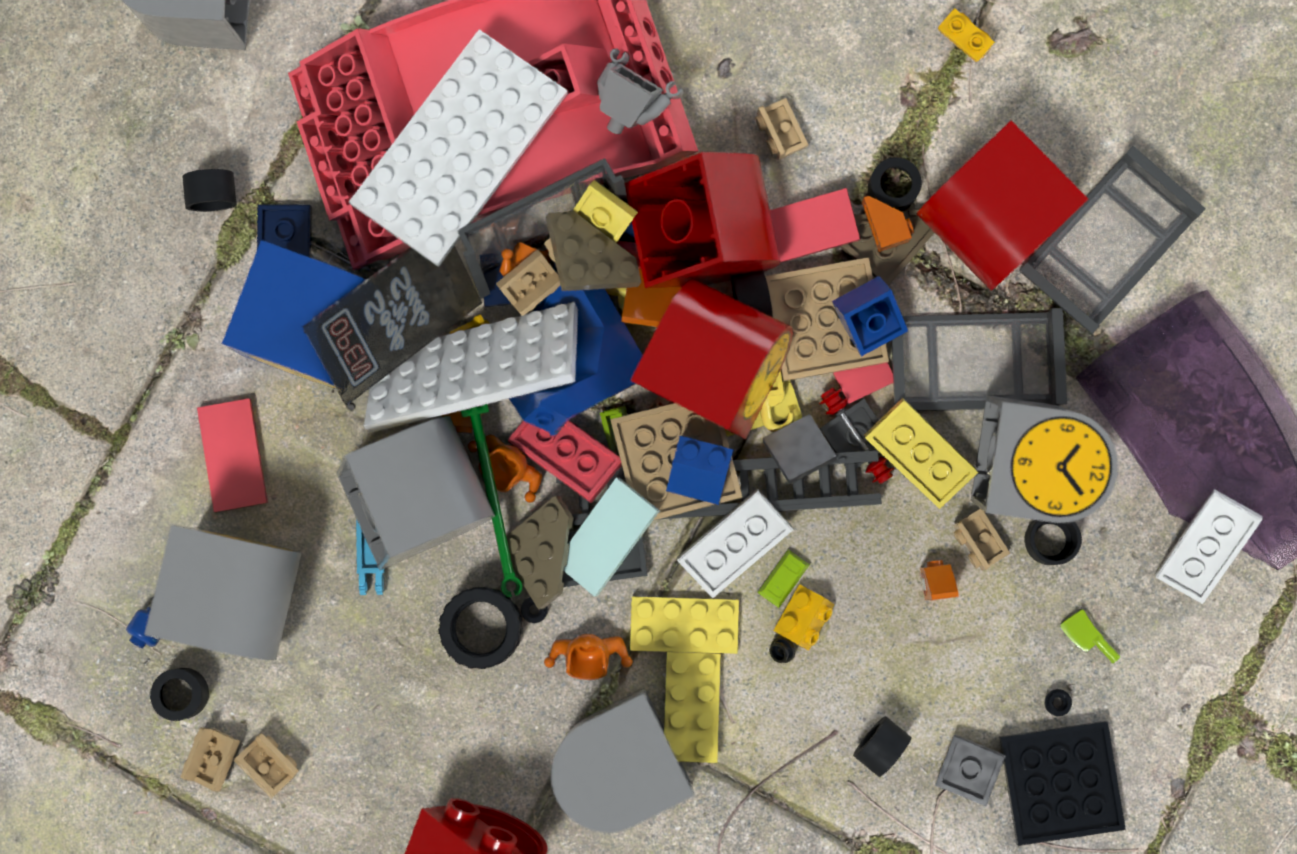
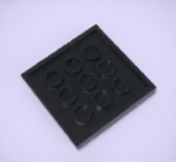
(1062, 783)

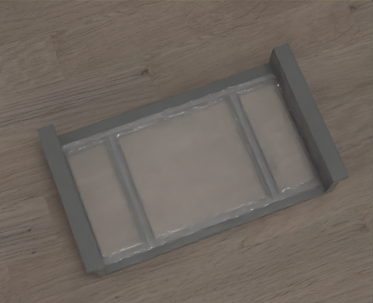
(527, 221)
(1112, 239)
(963, 358)

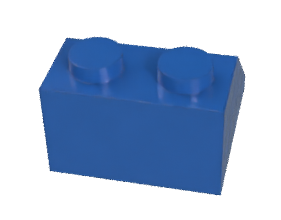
(870, 315)
(699, 470)

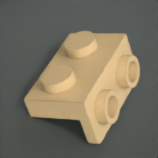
(781, 128)
(529, 283)
(980, 539)
(210, 758)
(267, 765)

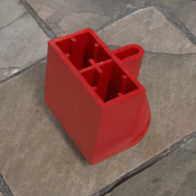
(472, 829)

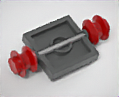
(848, 429)

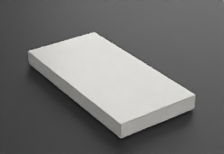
(735, 543)
(1208, 546)

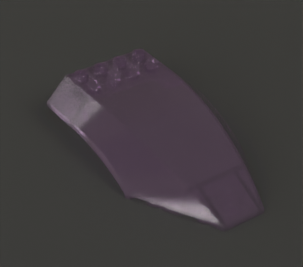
(1204, 419)

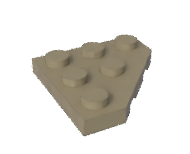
(587, 256)
(891, 261)
(541, 551)

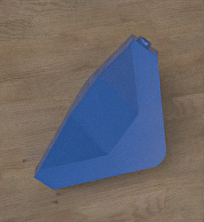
(603, 362)

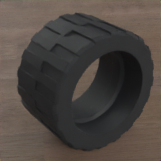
(448, 628)

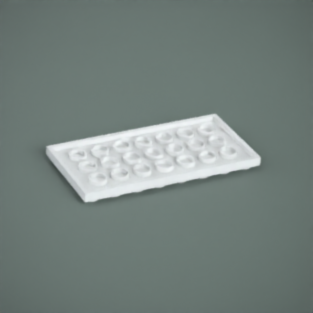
(458, 147)
(478, 368)

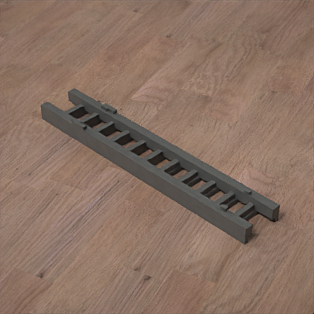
(799, 502)

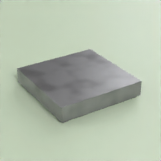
(799, 449)
(970, 770)

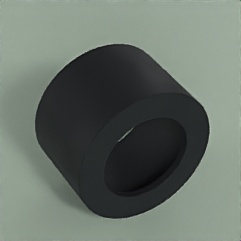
(908, 167)
(209, 190)
(752, 291)
(1071, 547)
(199, 689)
(882, 746)

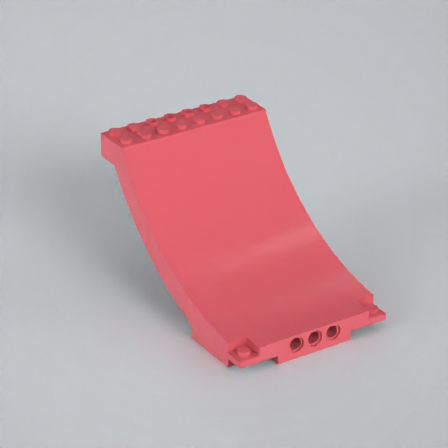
(375, 80)

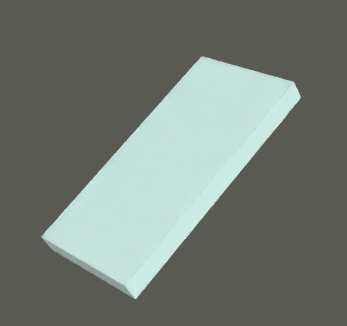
(608, 536)

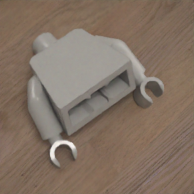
(630, 97)

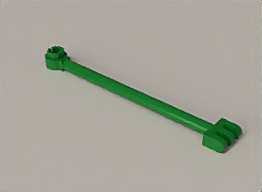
(492, 496)

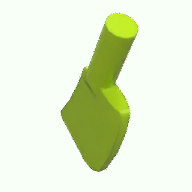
(1085, 635)

